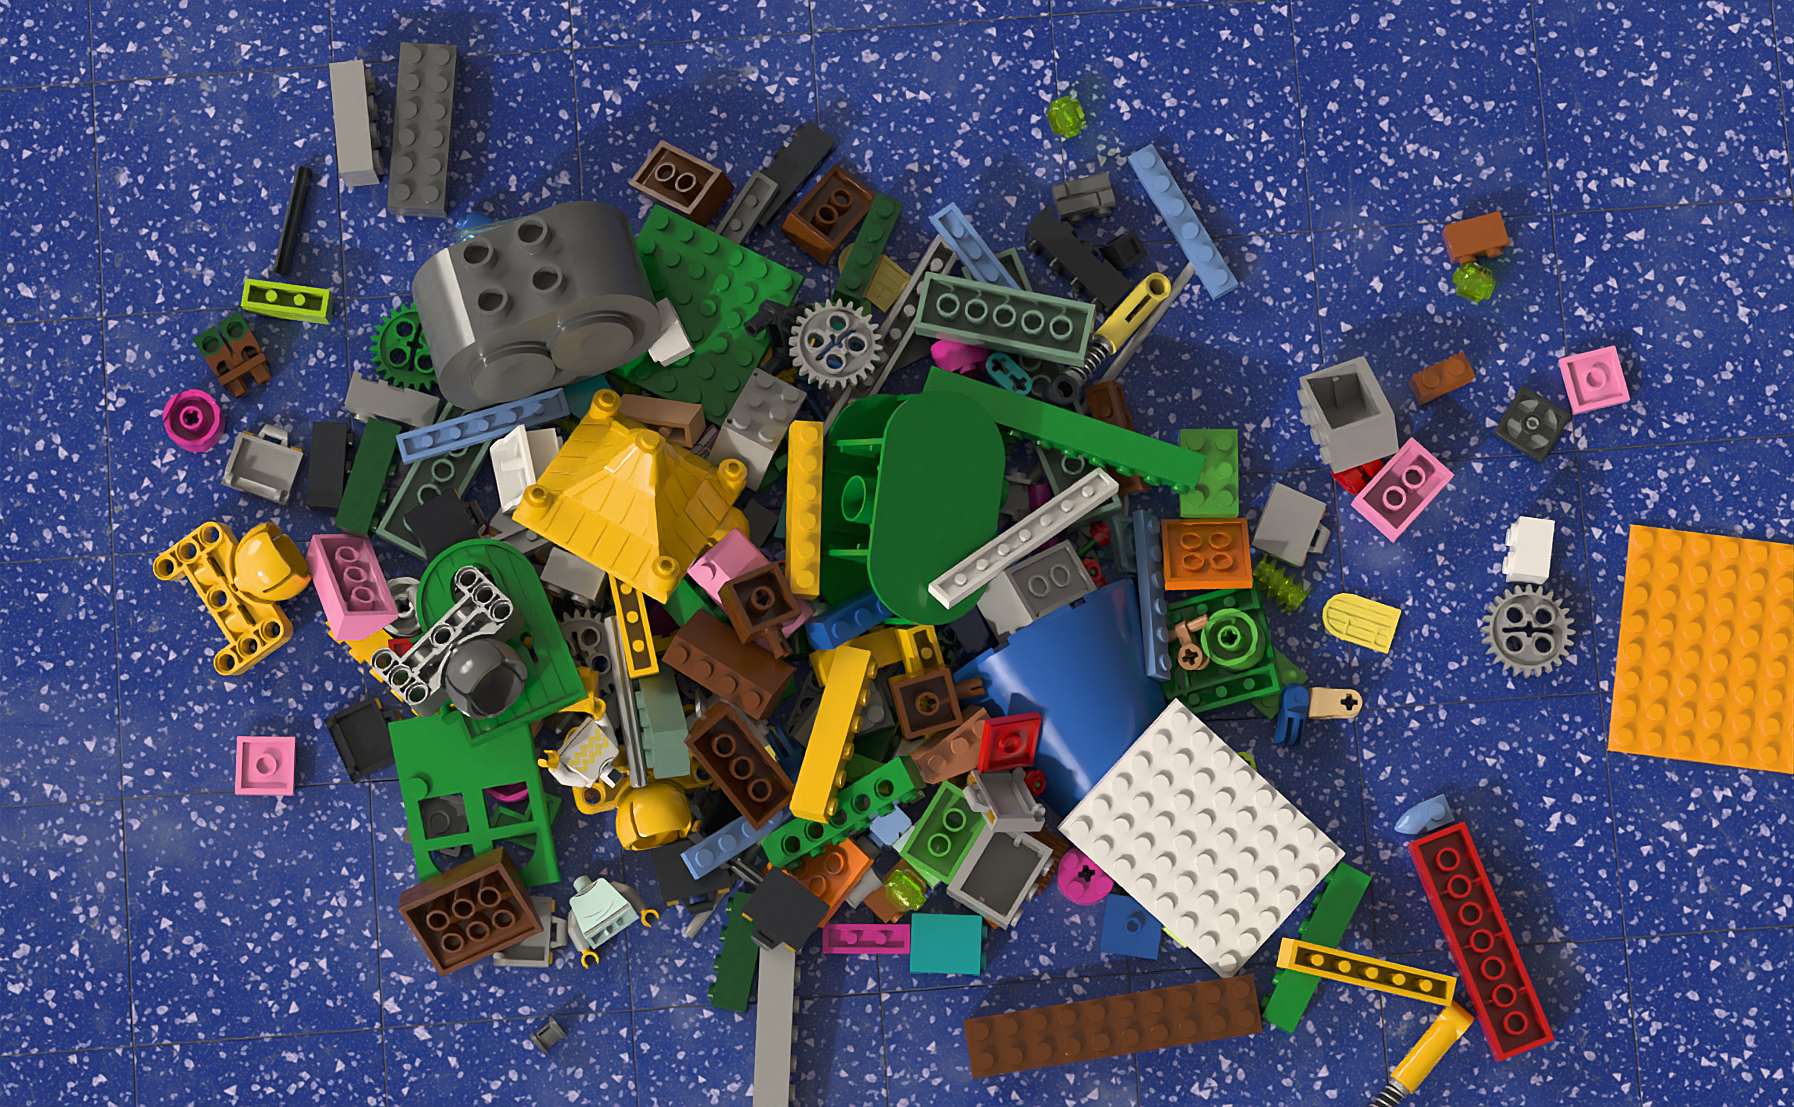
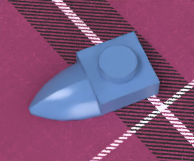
(1425, 816)

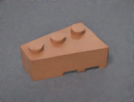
(952, 749)

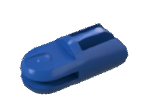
(1292, 715)
(787, 752)

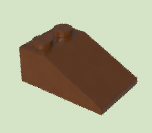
(682, 183)
(828, 214)

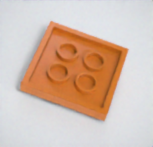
(1206, 553)
(833, 873)

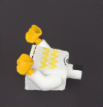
(587, 752)

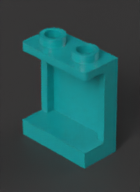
(947, 944)

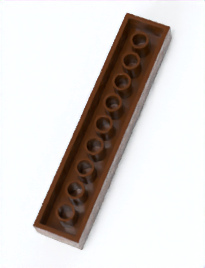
(1112, 1026)

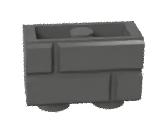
(1083, 198)

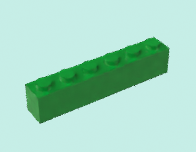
(1324, 928)

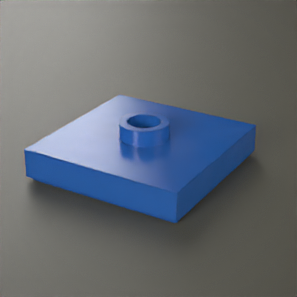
(1129, 929)

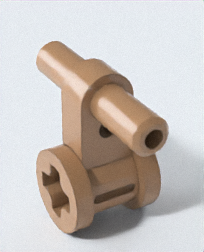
(1185, 633)

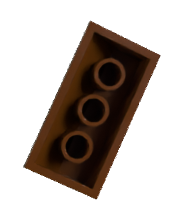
(736, 672)
(739, 764)

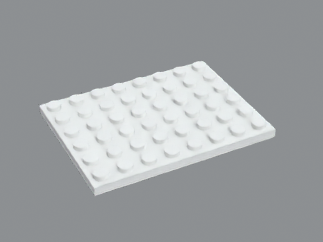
(1201, 840)

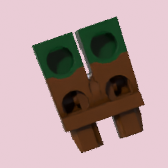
(236, 364)

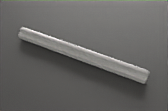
(626, 705)

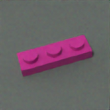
(866, 939)

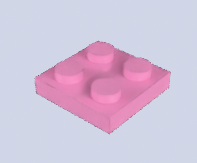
(1594, 380)
(265, 766)

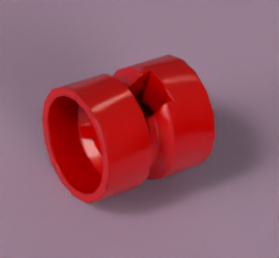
(1355, 479)

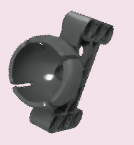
(462, 655)

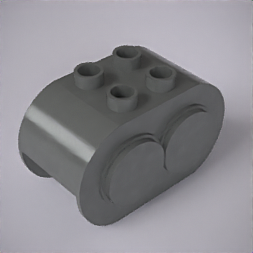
(536, 305)

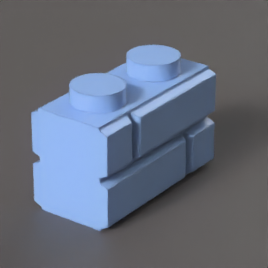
(888, 829)

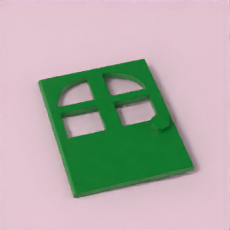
(438, 762)

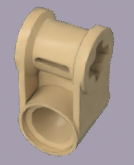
(1326, 703)

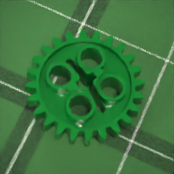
(391, 343)

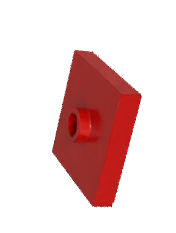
(1009, 742)

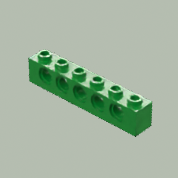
(907, 783)

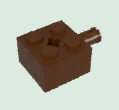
(752, 620)
(943, 706)

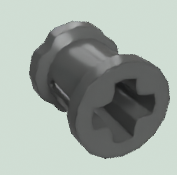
(548, 1036)

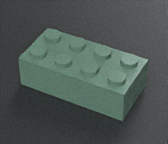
(663, 723)

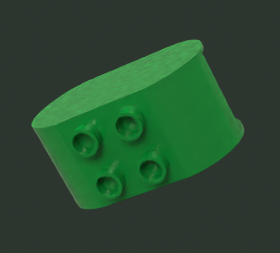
(908, 498)

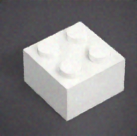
(1529, 551)

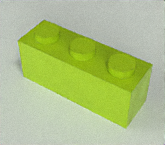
(287, 301)

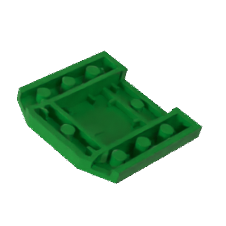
(1215, 687)

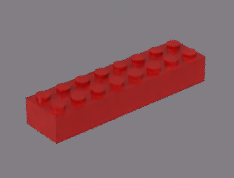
(1480, 942)

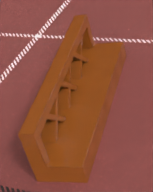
(1110, 406)

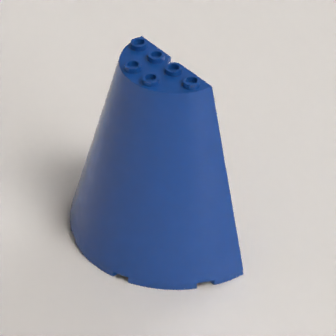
(1085, 681)

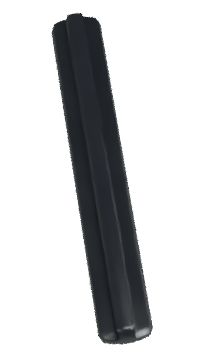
(292, 220)

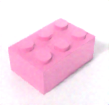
(1402, 489)

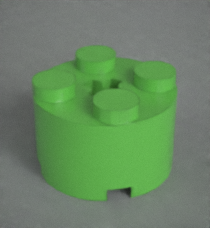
(1220, 631)

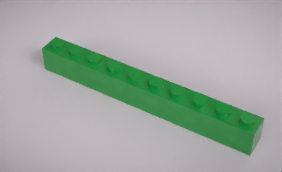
(1078, 434)

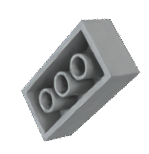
(354, 123)

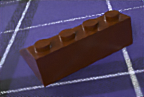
(470, 911)

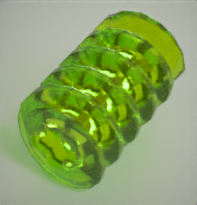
(1278, 585)

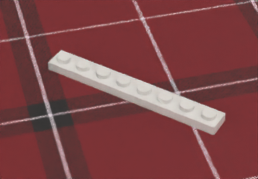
(1023, 538)

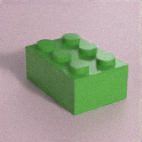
(1218, 485)

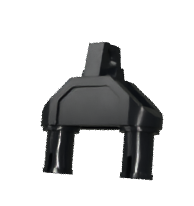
(778, 323)

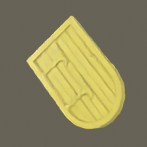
(886, 284)
(1361, 621)

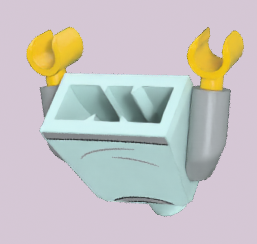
(601, 912)

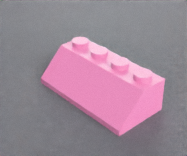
(732, 558)
(350, 585)

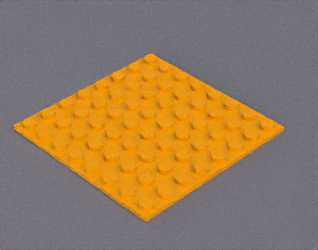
(1706, 651)

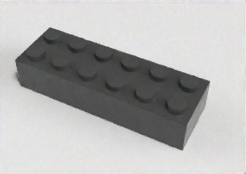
(423, 130)

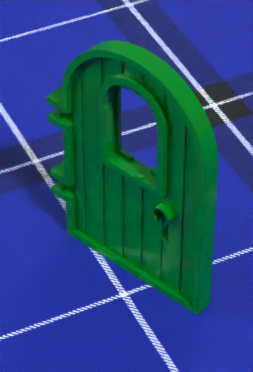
(552, 681)

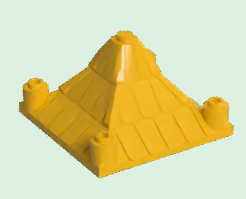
(630, 499)

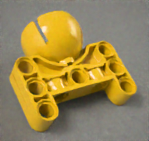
(251, 575)
(647, 814)

